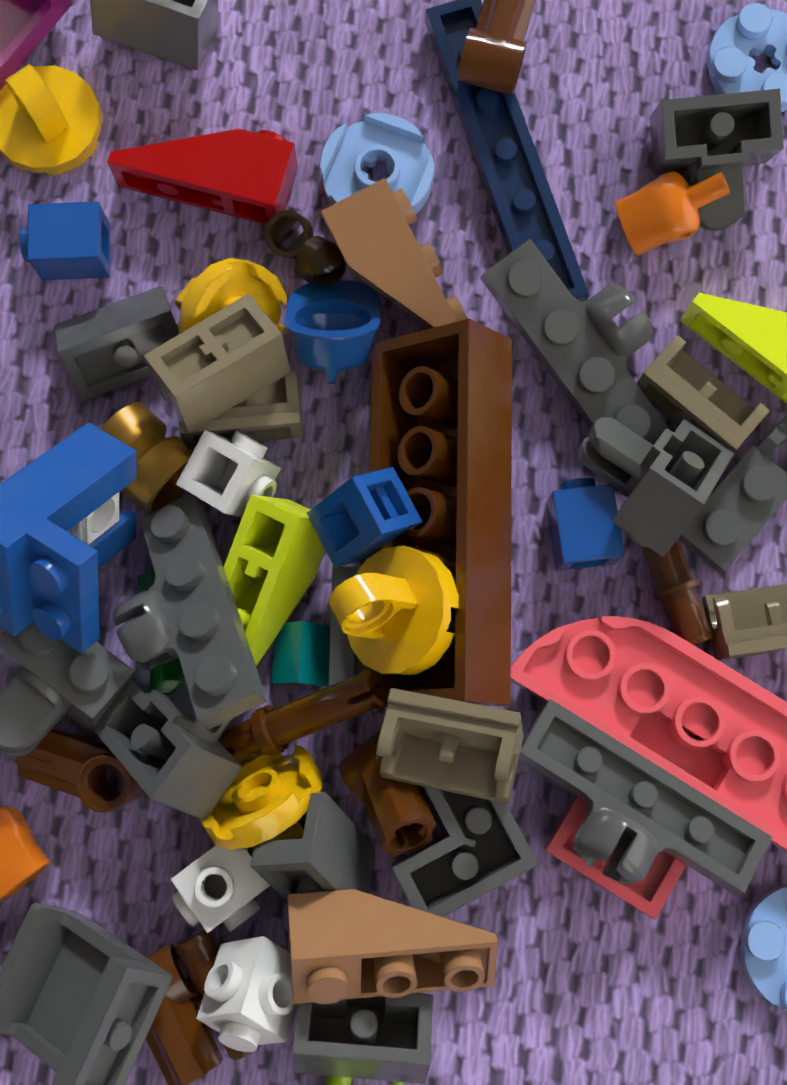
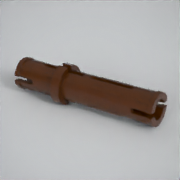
(274, 728)

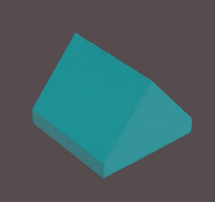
(301, 655)

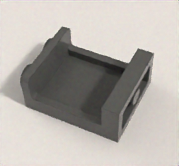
(78, 996)

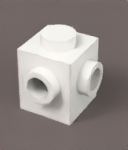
(228, 472)
(219, 889)
(249, 994)

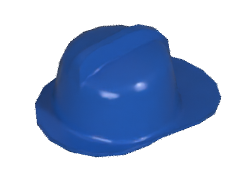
(333, 325)

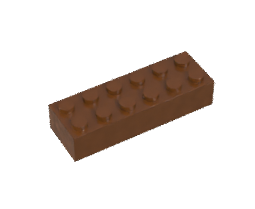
(448, 433)

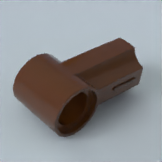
(497, 45)
(79, 769)
(394, 807)
(176, 1038)

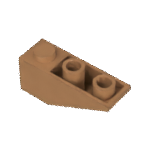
(385, 255)
(373, 947)

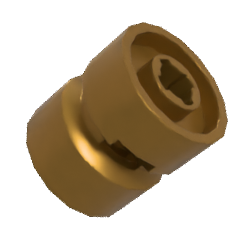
(158, 458)

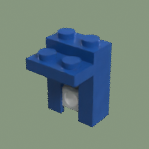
(59, 530)

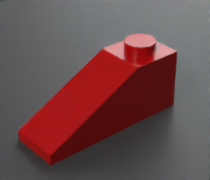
(219, 171)

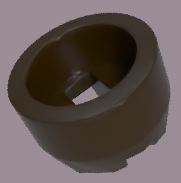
(281, 227)
(320, 262)

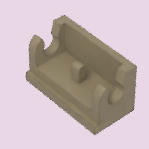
(219, 362)
(690, 392)
(265, 416)
(748, 621)
(450, 745)

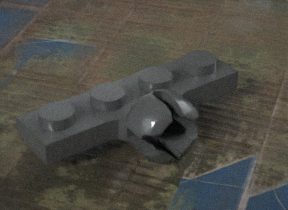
(578, 339)
(191, 615)
(639, 806)

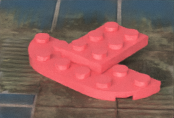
(676, 712)

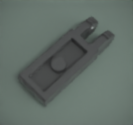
(739, 504)

